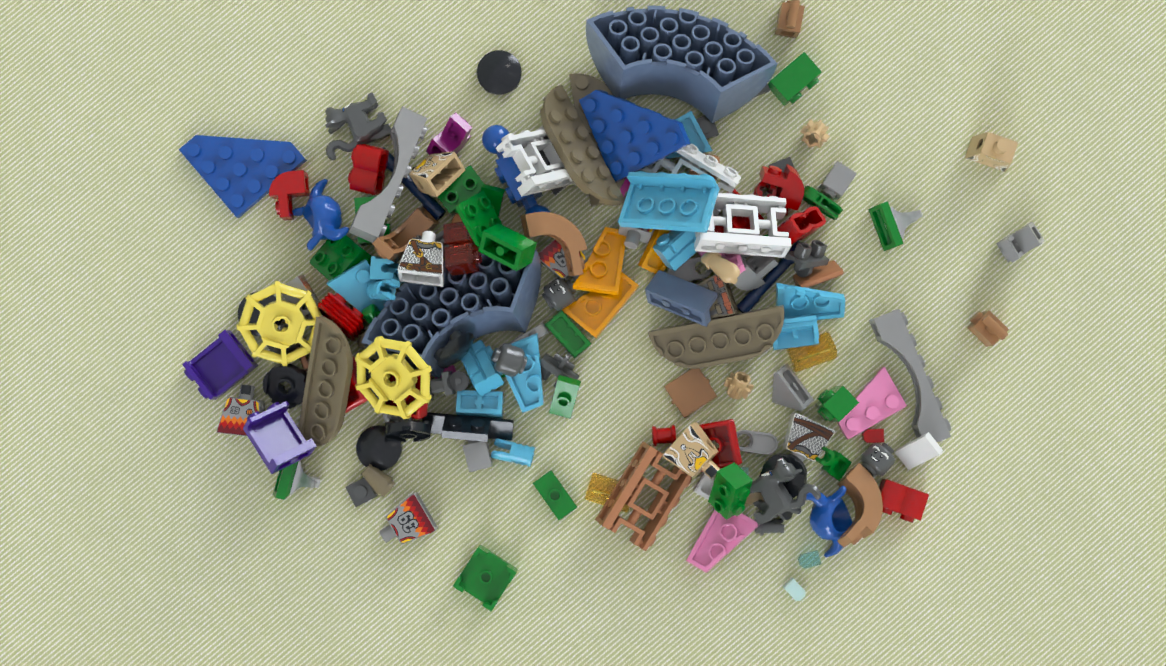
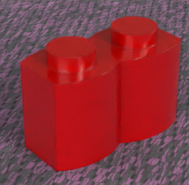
(368, 169)
(803, 224)
(902, 500)

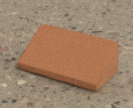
(819, 275)

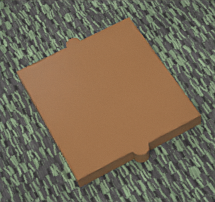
(690, 391)

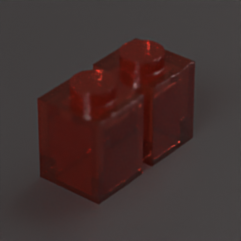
(462, 253)

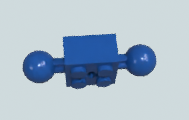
(508, 170)

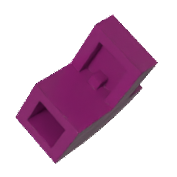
(453, 136)

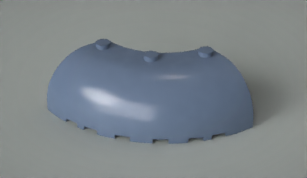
(678, 58)
(469, 302)

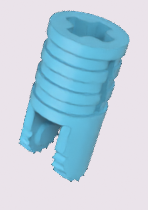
(388, 287)
(518, 453)

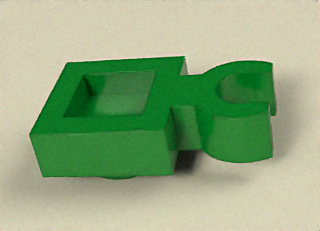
(834, 463)

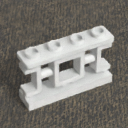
(531, 162)
(702, 165)
(746, 240)

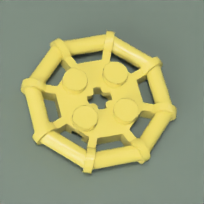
(274, 312)
(405, 377)

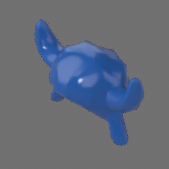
(322, 215)
(830, 518)

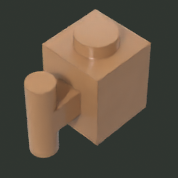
(789, 19)
(987, 328)

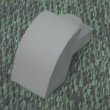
(1020, 242)
(756, 269)

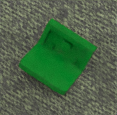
(477, 215)
(338, 257)

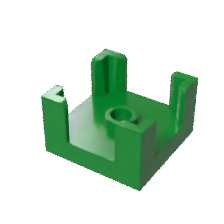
(485, 577)

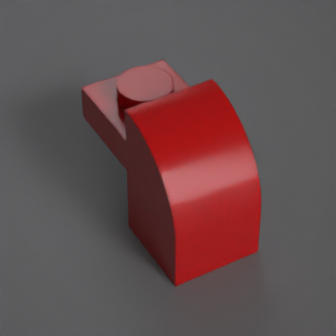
(788, 182)
(286, 187)

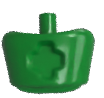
(370, 312)

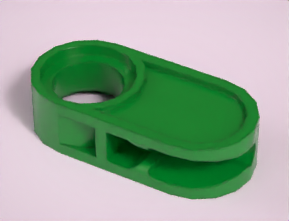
(824, 204)

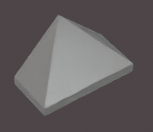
(789, 390)

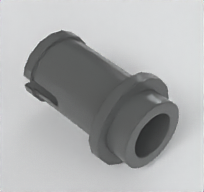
(772, 526)

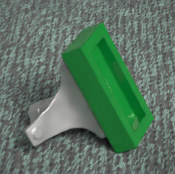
(891, 224)
(291, 479)

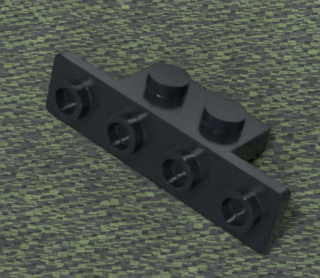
(470, 427)

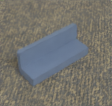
(681, 297)

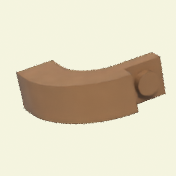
(562, 231)
(394, 245)
(867, 502)

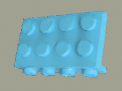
(669, 201)

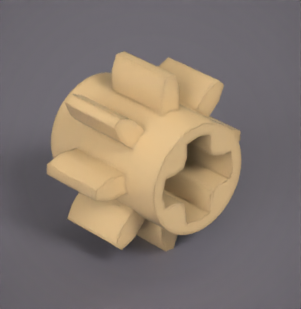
(815, 133)
(738, 385)

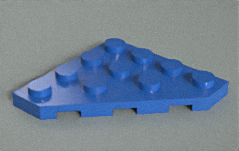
(630, 134)
(240, 167)

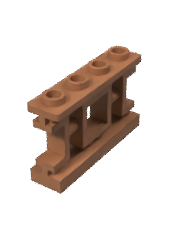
(628, 490)

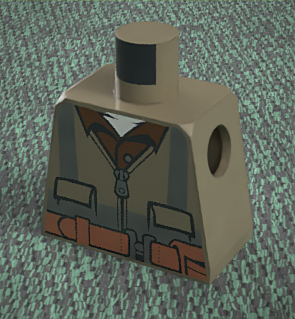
(725, 302)

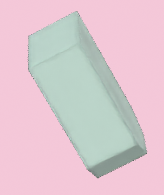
(794, 590)

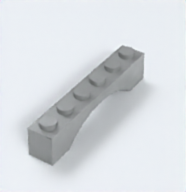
(404, 134)
(892, 332)

